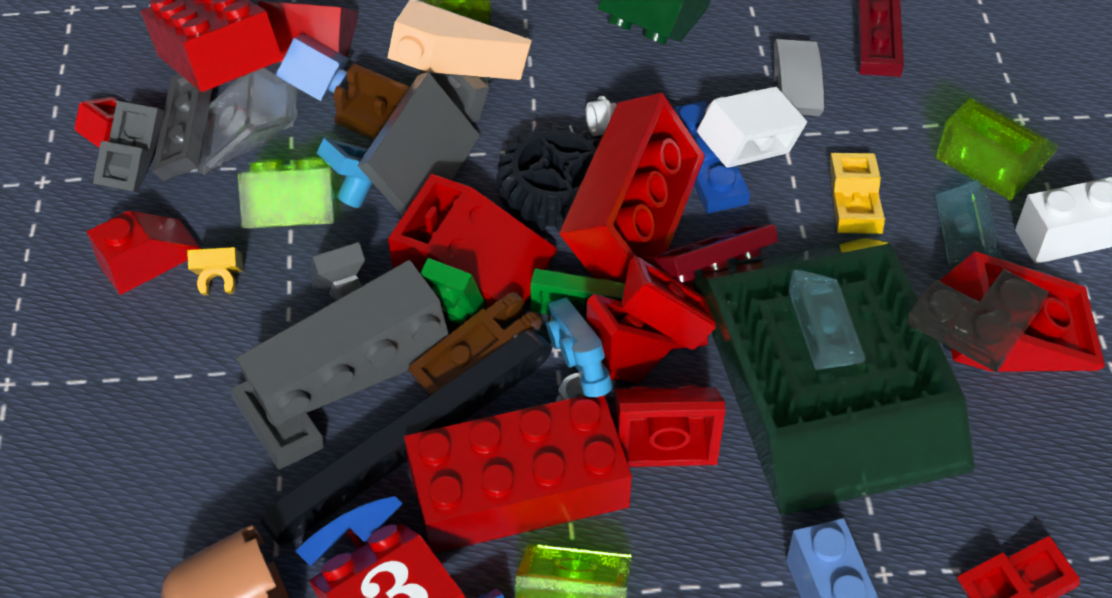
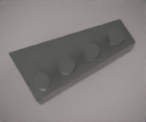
(346, 345)

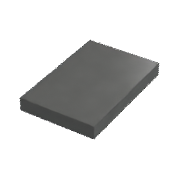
(418, 140)

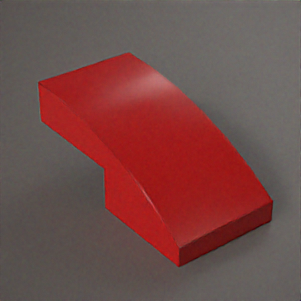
(1030, 573)

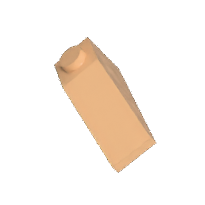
(455, 44)

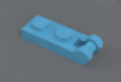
(579, 347)

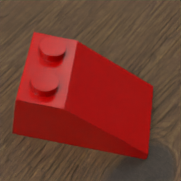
(1059, 336)

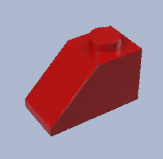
(139, 247)
(627, 342)

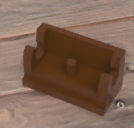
(367, 102)

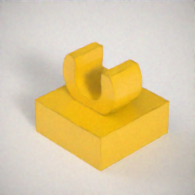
(213, 263)

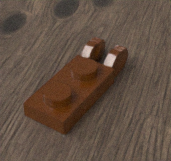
(472, 343)

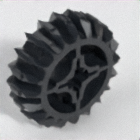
(544, 174)

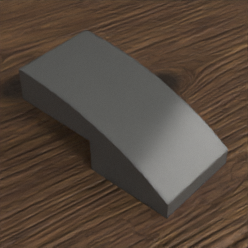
(130, 147)

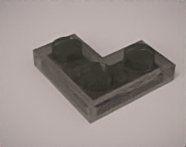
(983, 328)

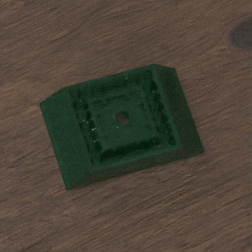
(846, 426)

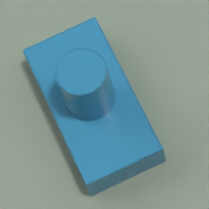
(344, 160)

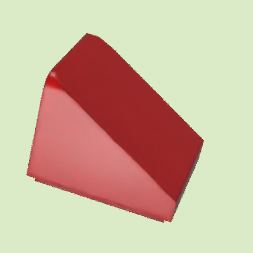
(96, 119)

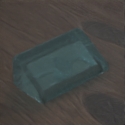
(967, 223)
(825, 320)

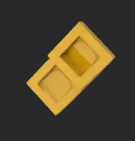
(856, 193)

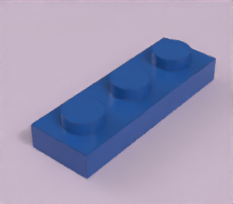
(716, 185)

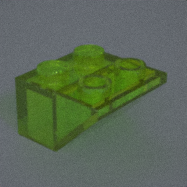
(993, 148)
(288, 195)

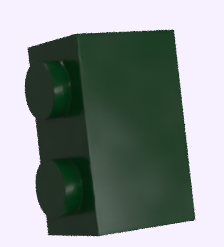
(659, 17)

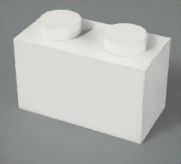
(751, 126)
(1067, 221)

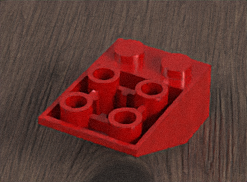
(472, 235)

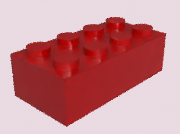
(211, 39)
(633, 188)
(517, 472)

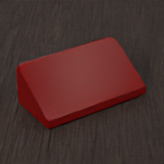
(666, 304)

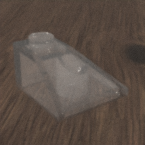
(246, 118)

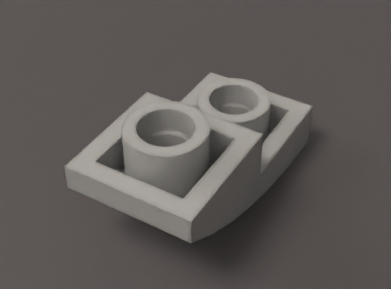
(800, 74)

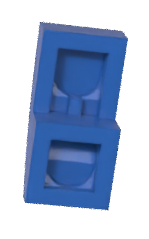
(361, 520)

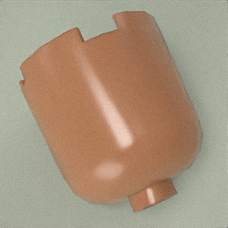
(226, 570)

